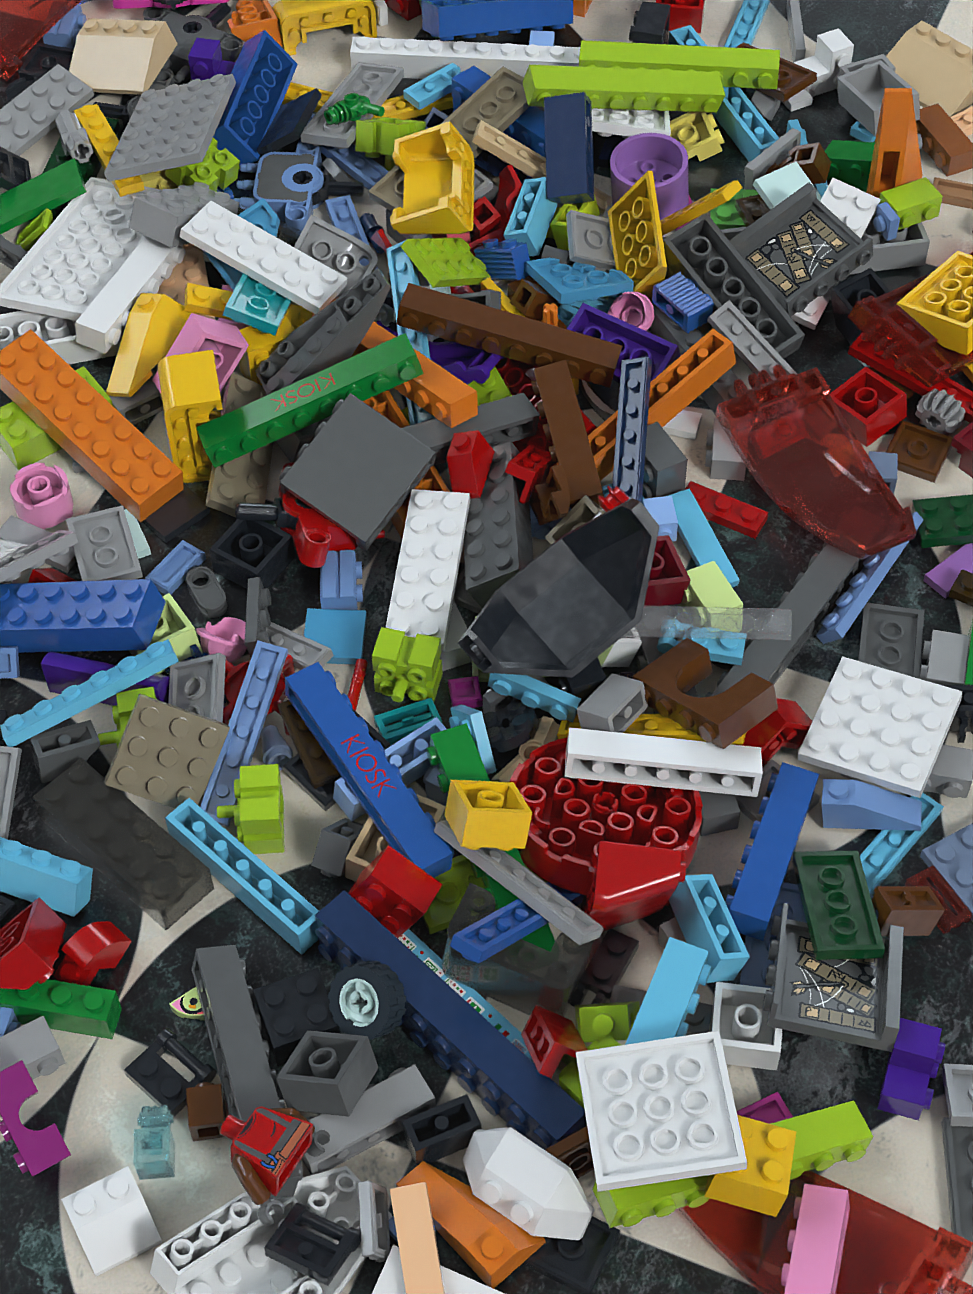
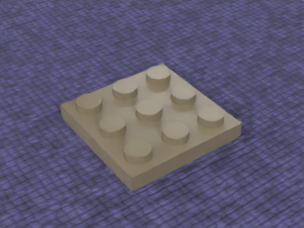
(166, 753)

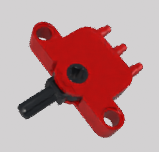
(310, 530)

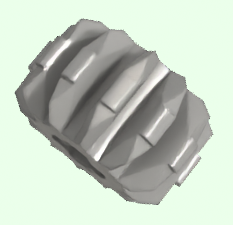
(940, 412)

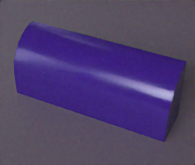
(68, 670)

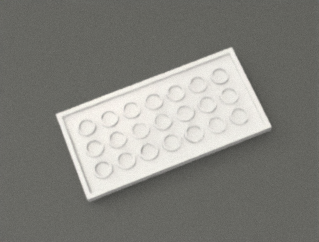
(75, 254)

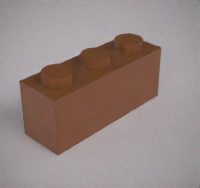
(944, 141)

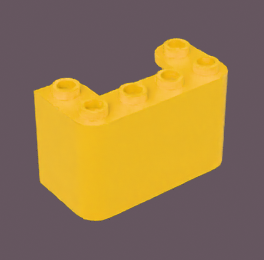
(188, 400)

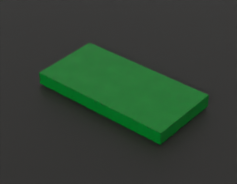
(39, 193)

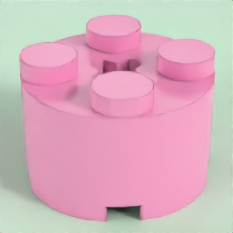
(42, 495)

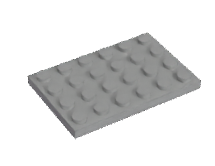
(171, 127)

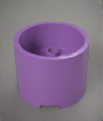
(657, 154)

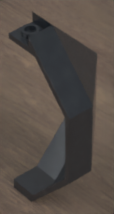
(568, 599)

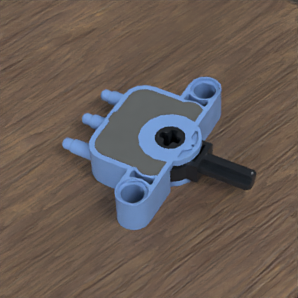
(293, 184)

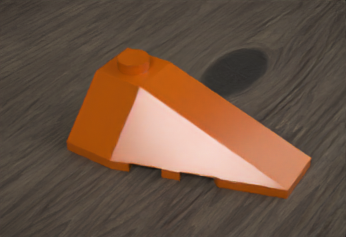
(252, 18)
(472, 1228)

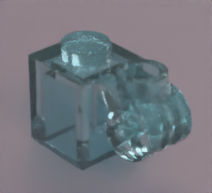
(154, 1143)

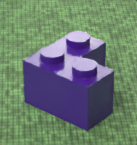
(207, 60)
(908, 1069)

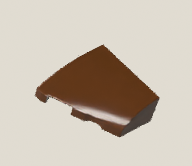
(551, 499)

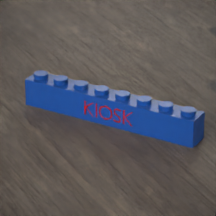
(367, 770)

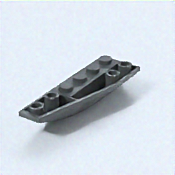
(327, 336)

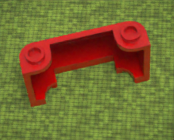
(631, 882)

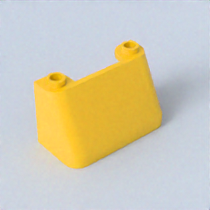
(305, 16)
(436, 182)

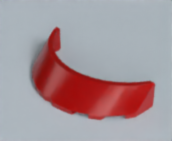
(507, 196)

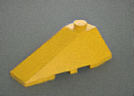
(145, 341)

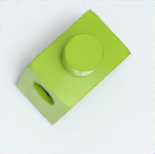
(601, 1019)

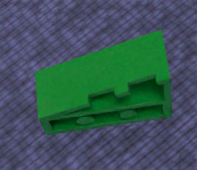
(850, 162)

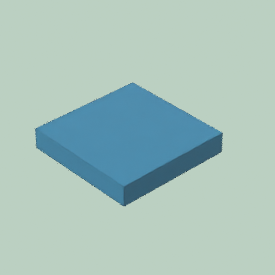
(338, 630)

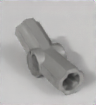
(73, 137)

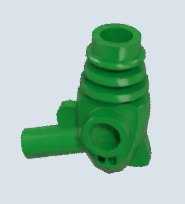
(351, 109)

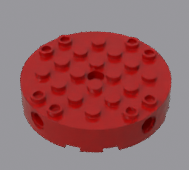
(578, 813)

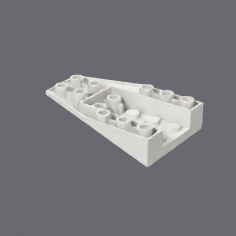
(227, 1247)

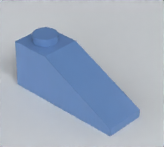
(865, 806)

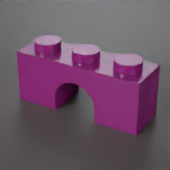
(36, 1148)

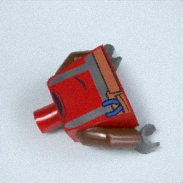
(268, 1151)

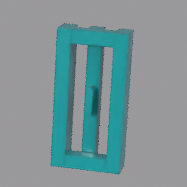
(409, 723)

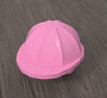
(633, 309)
(224, 638)

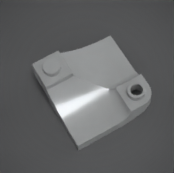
(337, 250)

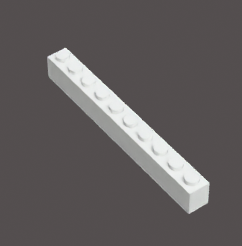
(426, 57)

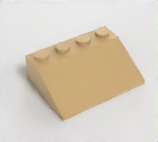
(121, 54)
(935, 67)

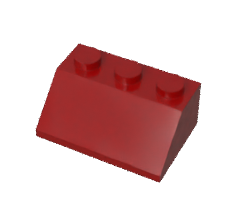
(30, 946)

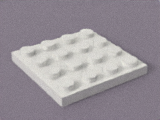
(880, 726)
(660, 1111)

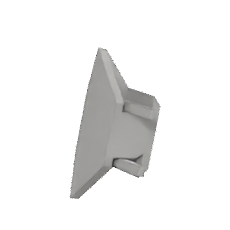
(765, 104)

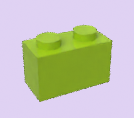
(913, 202)

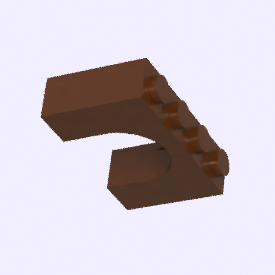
(714, 718)

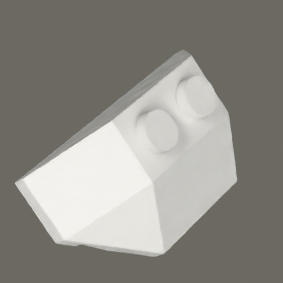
(526, 1184)

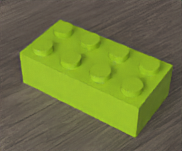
(23, 438)

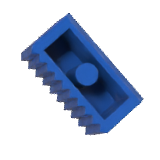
(504, 259)
(682, 302)

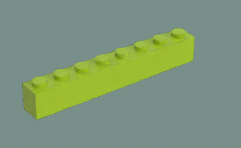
(735, 65)
(627, 87)
(820, 1141)

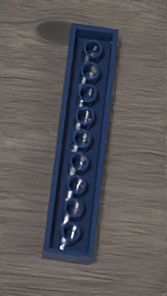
(453, 1028)

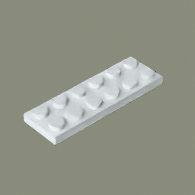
(855, 210)
(263, 257)
(428, 563)

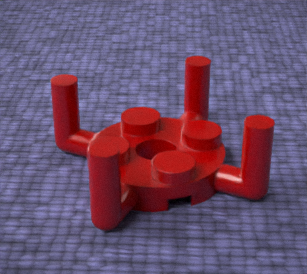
(234, 679)

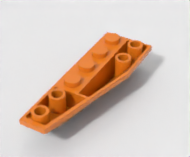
(896, 145)

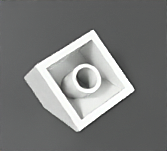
(112, 1221)

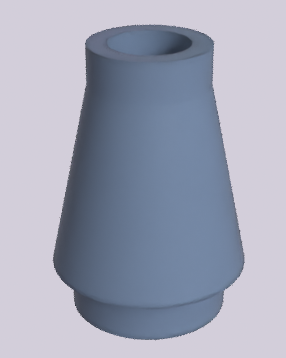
(274, 747)

